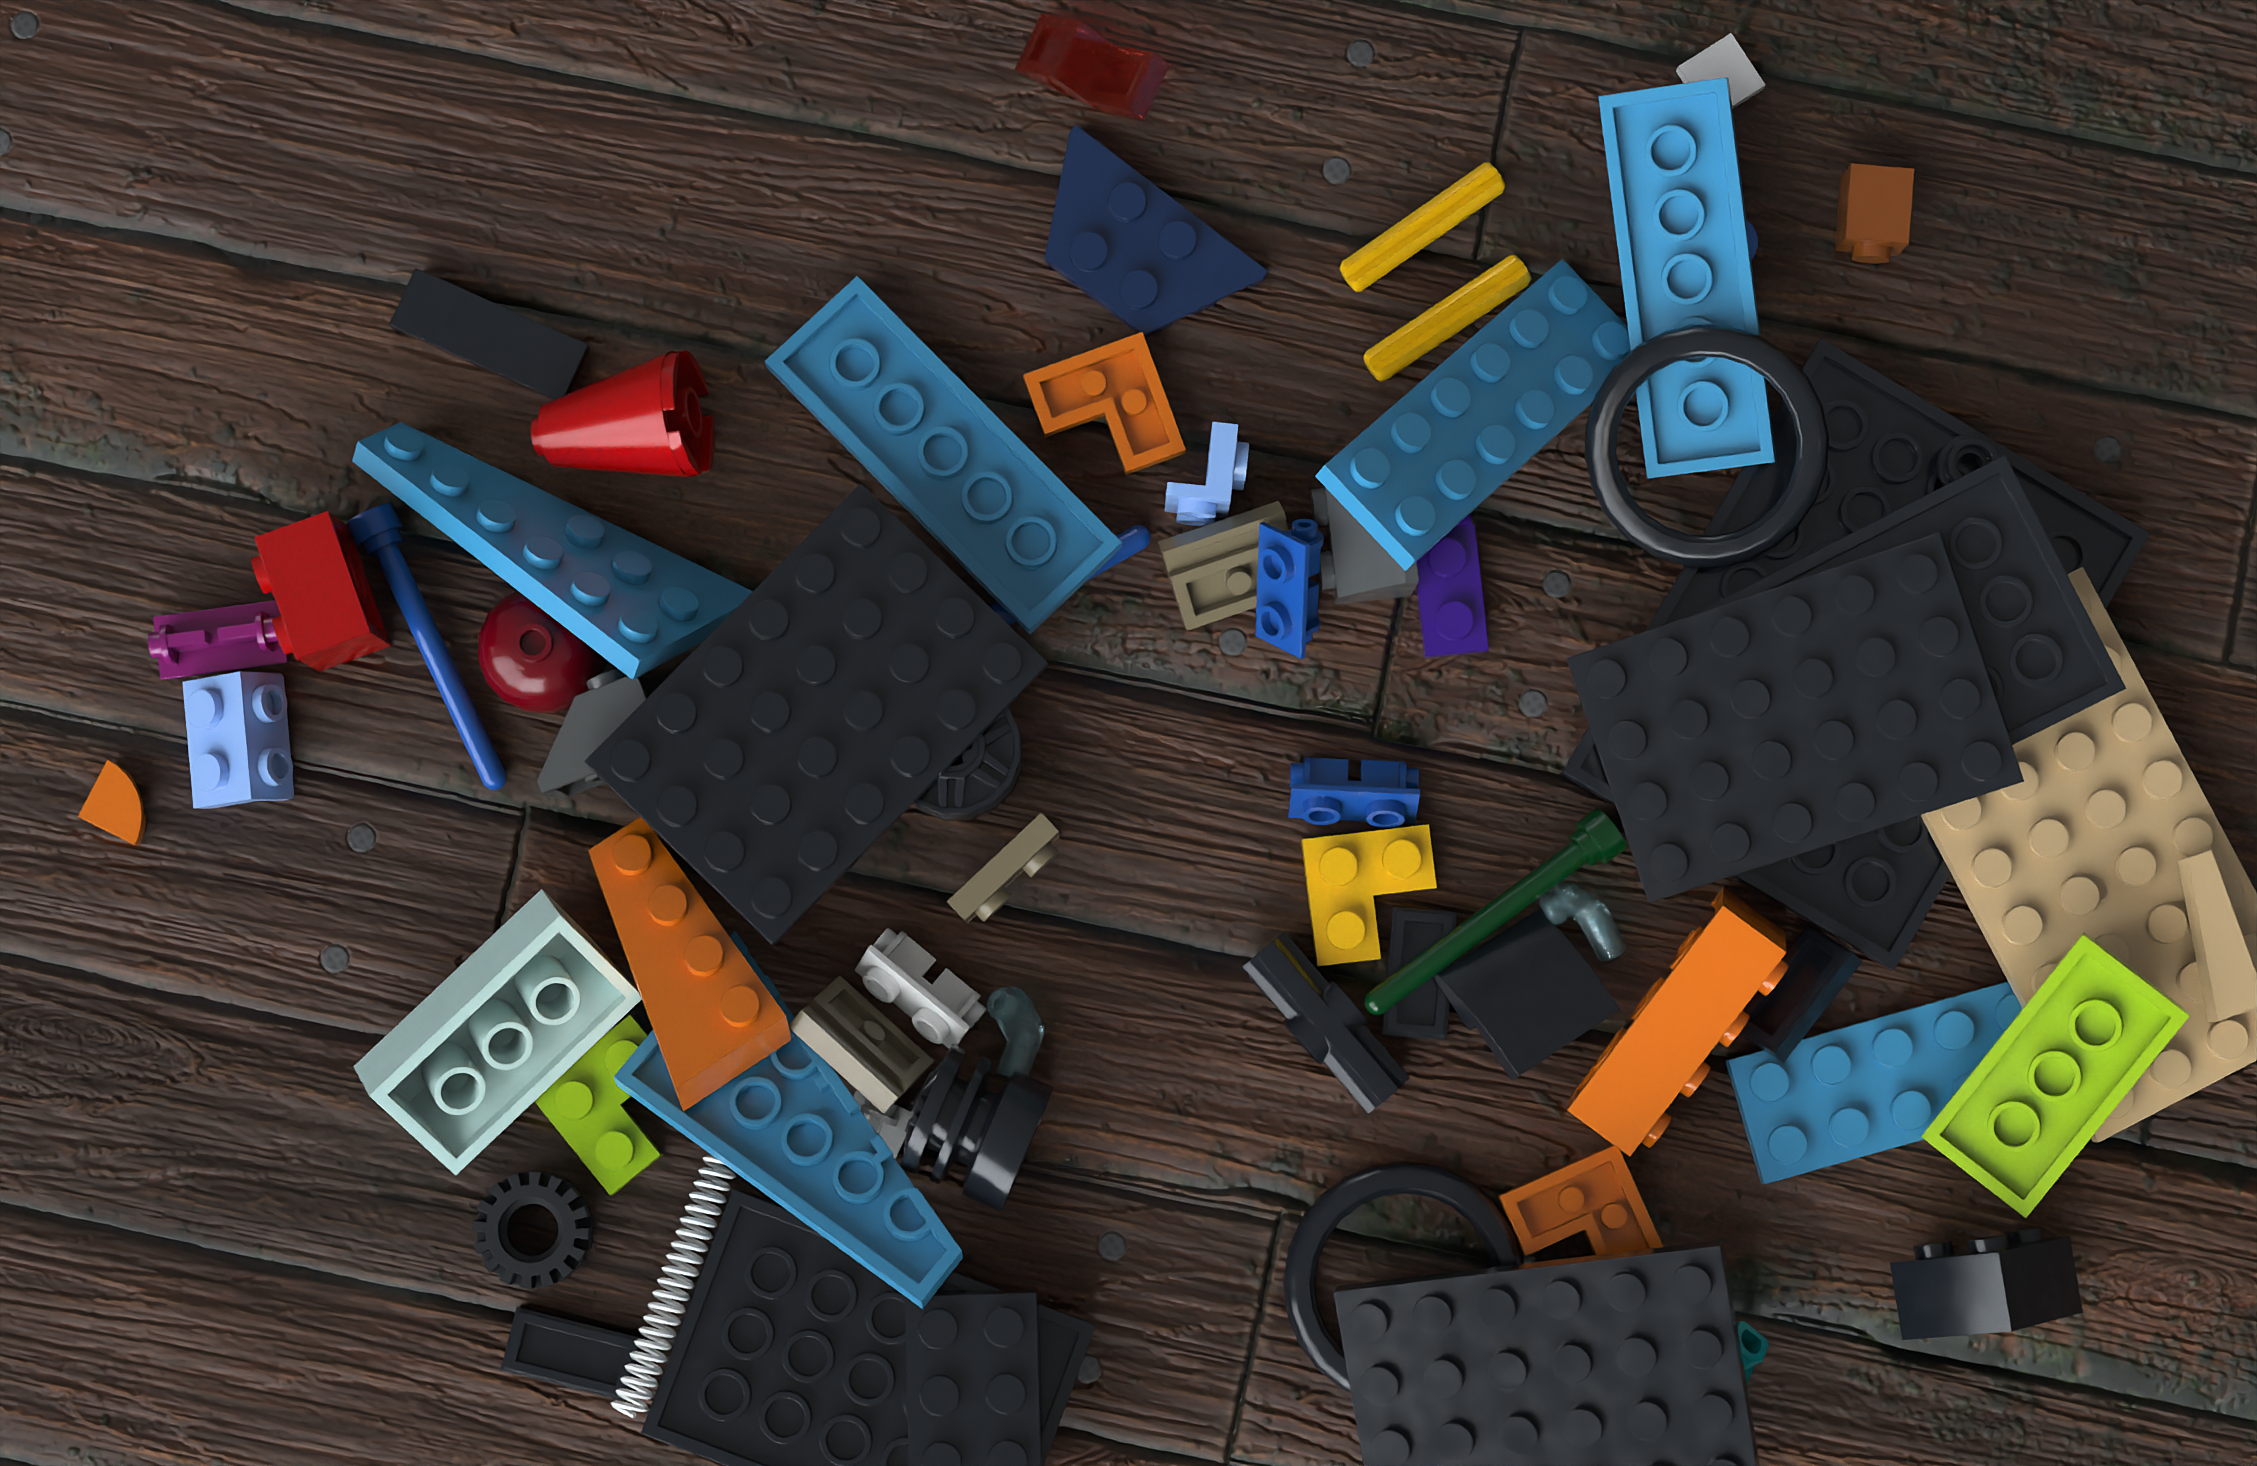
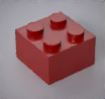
(320, 592)

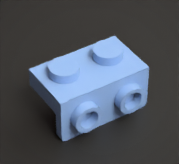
(1225, 471)
(238, 739)

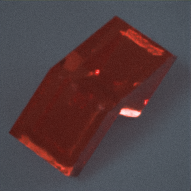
(1090, 68)

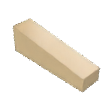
(2219, 946)

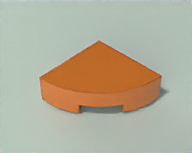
(116, 805)

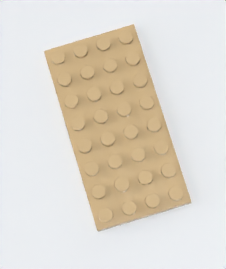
(2097, 853)

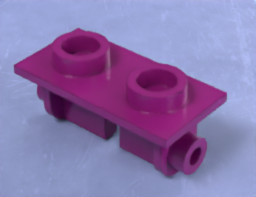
(216, 640)

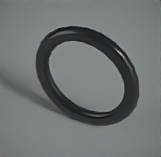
(1719, 343)
(1346, 1197)

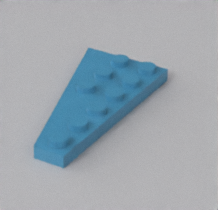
(586, 573)
(811, 1150)

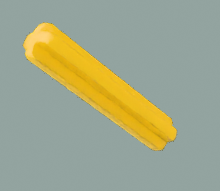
(1422, 227)
(1447, 318)

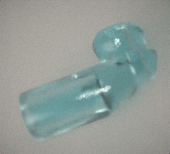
(1590, 913)
(1020, 1026)

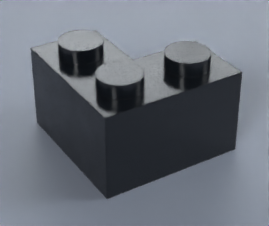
(1988, 1289)

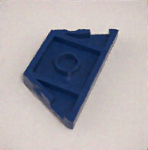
(1136, 244)

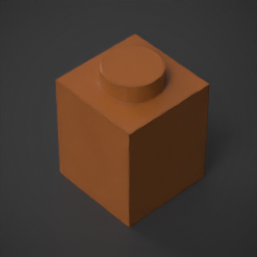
(1874, 212)

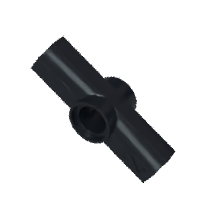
(1326, 1022)

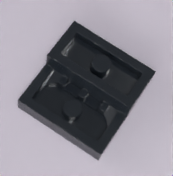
(1527, 993)

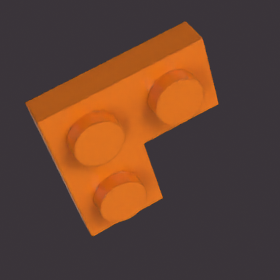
(1111, 383)
(1582, 1196)

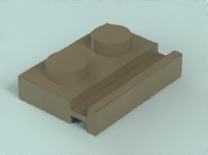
(1217, 565)
(1026, 852)
(861, 1044)

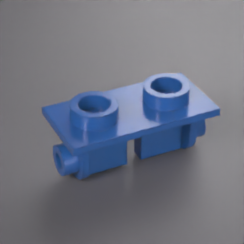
(1284, 594)
(1382, 797)

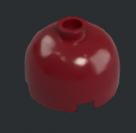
(534, 657)

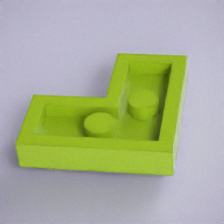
(591, 1112)

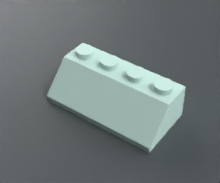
(497, 1032)

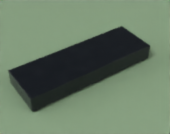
(489, 336)

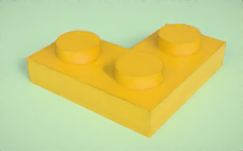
(1347, 874)

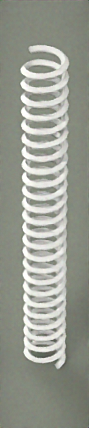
(669, 1284)

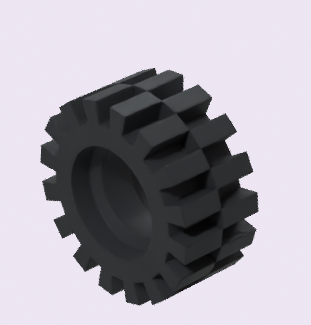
(494, 1235)

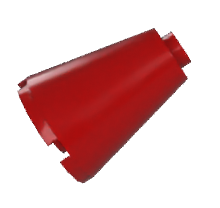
(632, 422)

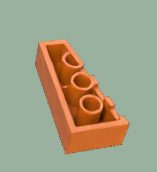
(692, 978)
(1681, 1024)

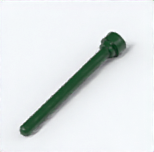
(1592, 842)

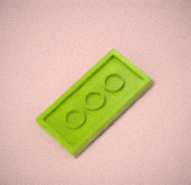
(2055, 1074)

